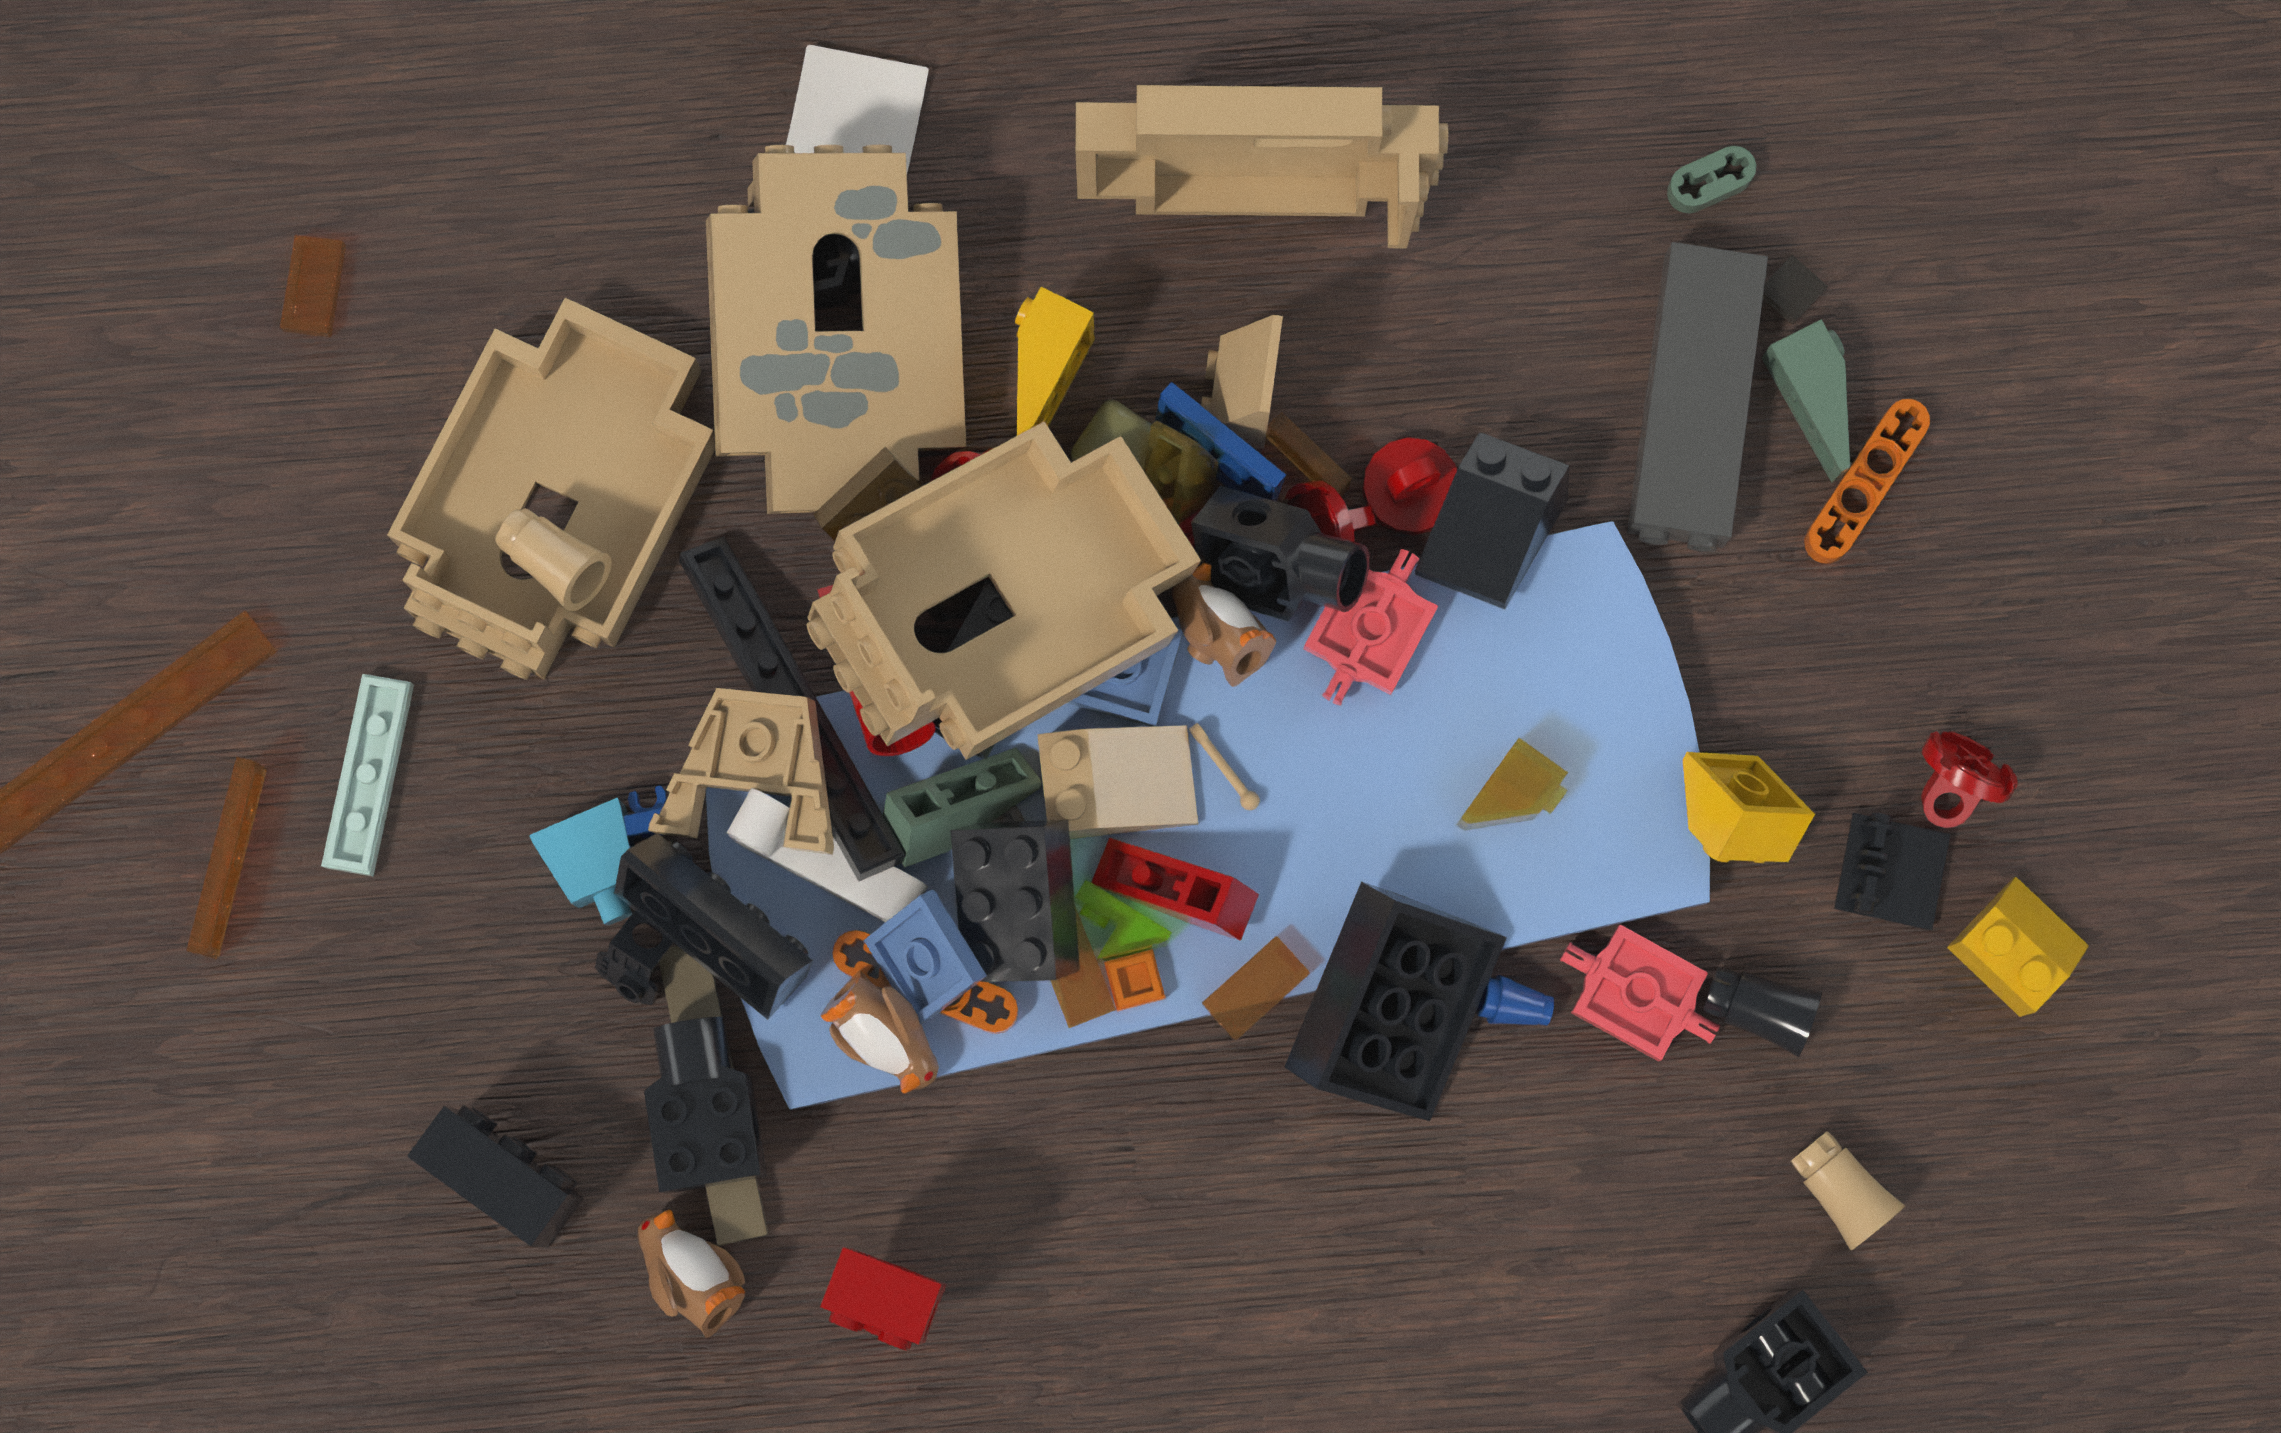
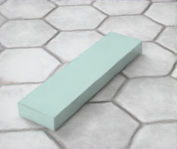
(367, 775)

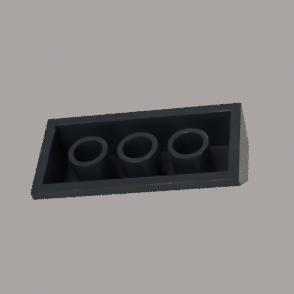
(711, 923)

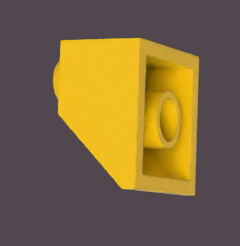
(1742, 808)
(2019, 948)

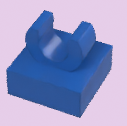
(638, 823)

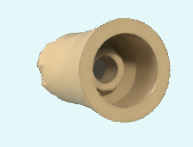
(554, 558)
(1845, 1190)

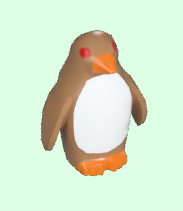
(1220, 627)
(881, 1032)
(690, 1274)

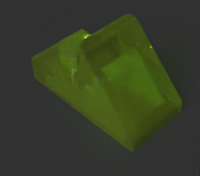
(1133, 930)

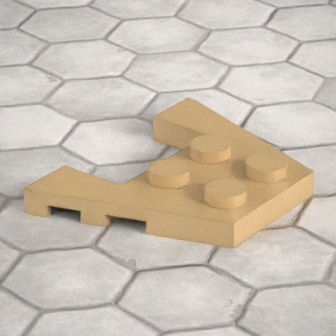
(760, 745)

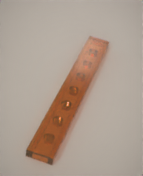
(130, 726)

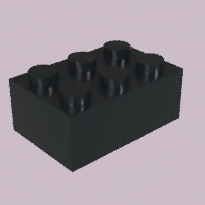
(1017, 898)
(497, 1174)

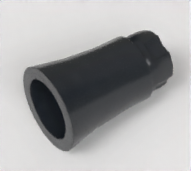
(1764, 1007)

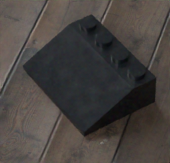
(1394, 1003)

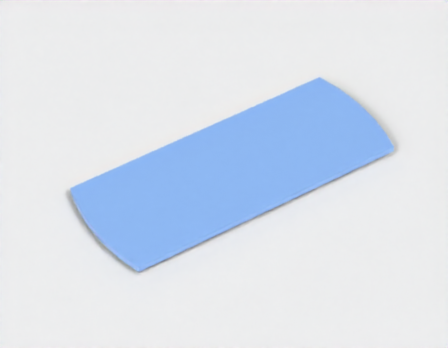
(1343, 801)

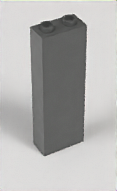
(1697, 397)

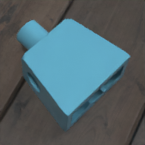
(586, 857)

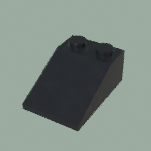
(1494, 520)

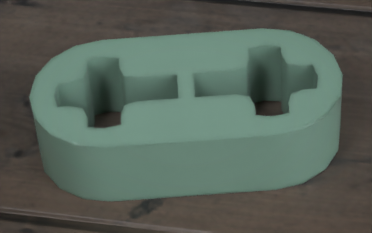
(1706, 170)

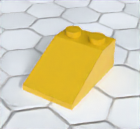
(1051, 348)

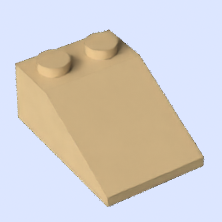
(1245, 378)
(1118, 779)

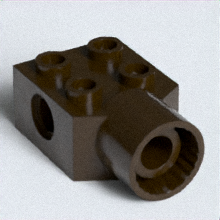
(871, 489)

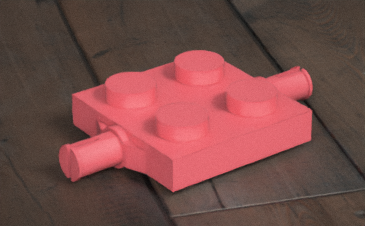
(1376, 635)
(1639, 993)

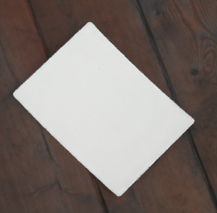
(856, 102)

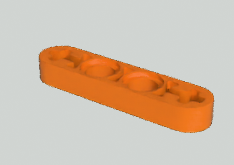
(1870, 483)
(978, 1018)

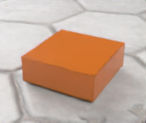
(1134, 980)

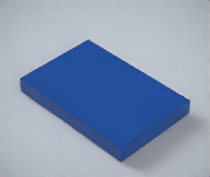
(1239, 463)

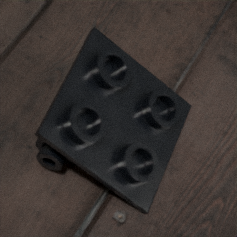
(1892, 871)

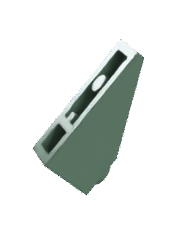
(1813, 383)
(957, 798)

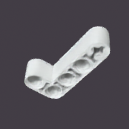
(762, 829)

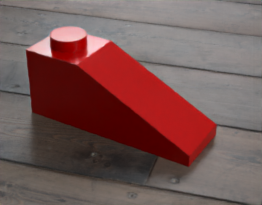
(1176, 888)

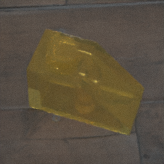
(1179, 471)
(1516, 790)

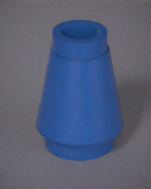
(1514, 1003)

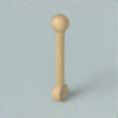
(1249, 799)

